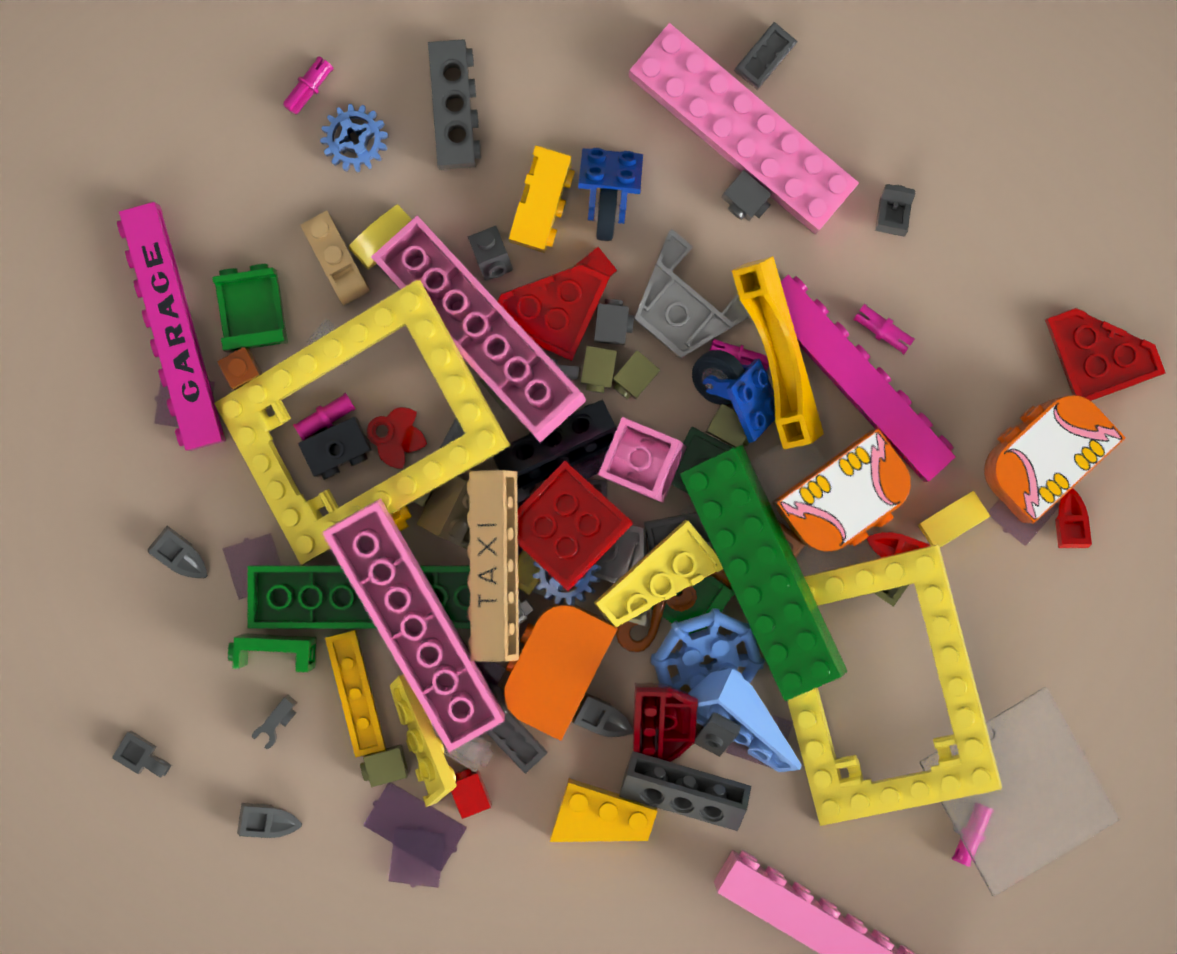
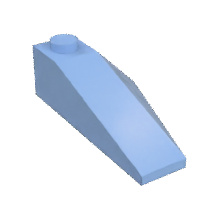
(737, 700)

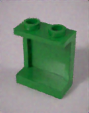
(250, 308)
(710, 595)
(301, 645)

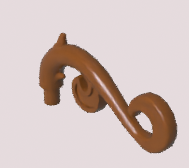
(678, 602)

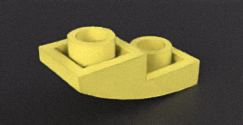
(378, 235)
(954, 520)

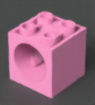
(642, 460)

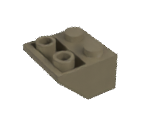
(447, 512)

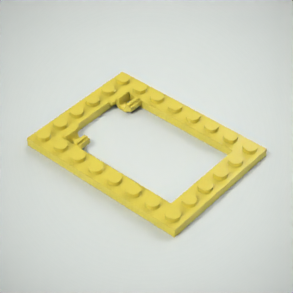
(250, 425)
(956, 776)

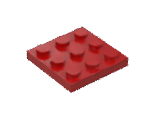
(568, 525)

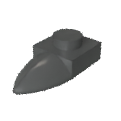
(177, 554)
(601, 718)
(265, 821)

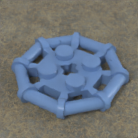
(705, 643)

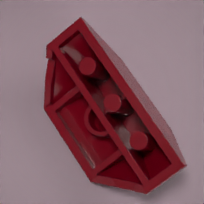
(663, 720)

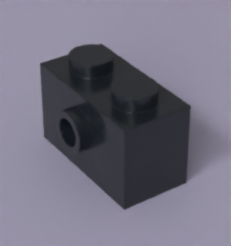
(336, 447)

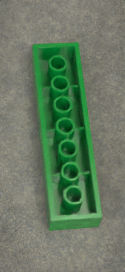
(763, 573)
(327, 600)

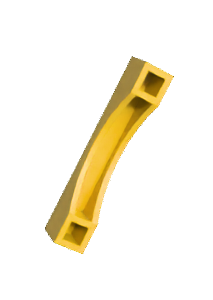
(765, 301)

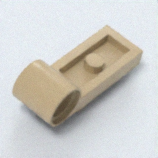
(335, 258)

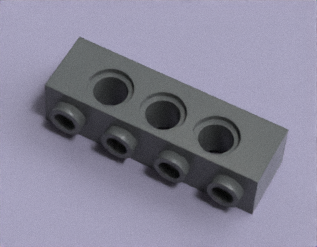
(441, 58)
(685, 791)

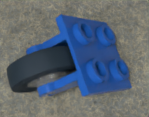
(611, 173)
(725, 381)

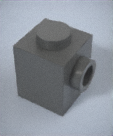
(746, 197)
(613, 322)

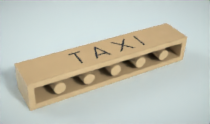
(493, 565)

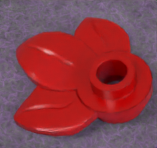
(401, 436)

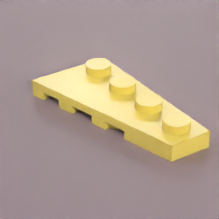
(667, 569)
(422, 741)

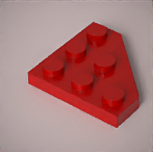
(557, 307)
(1100, 355)

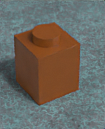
(239, 367)

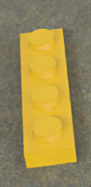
(355, 693)

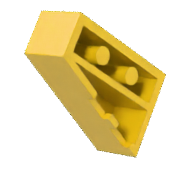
(542, 200)
(600, 815)

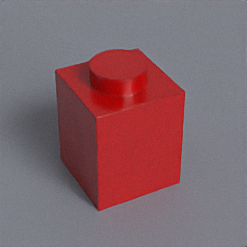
(470, 793)

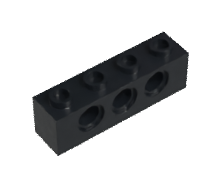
(572, 445)

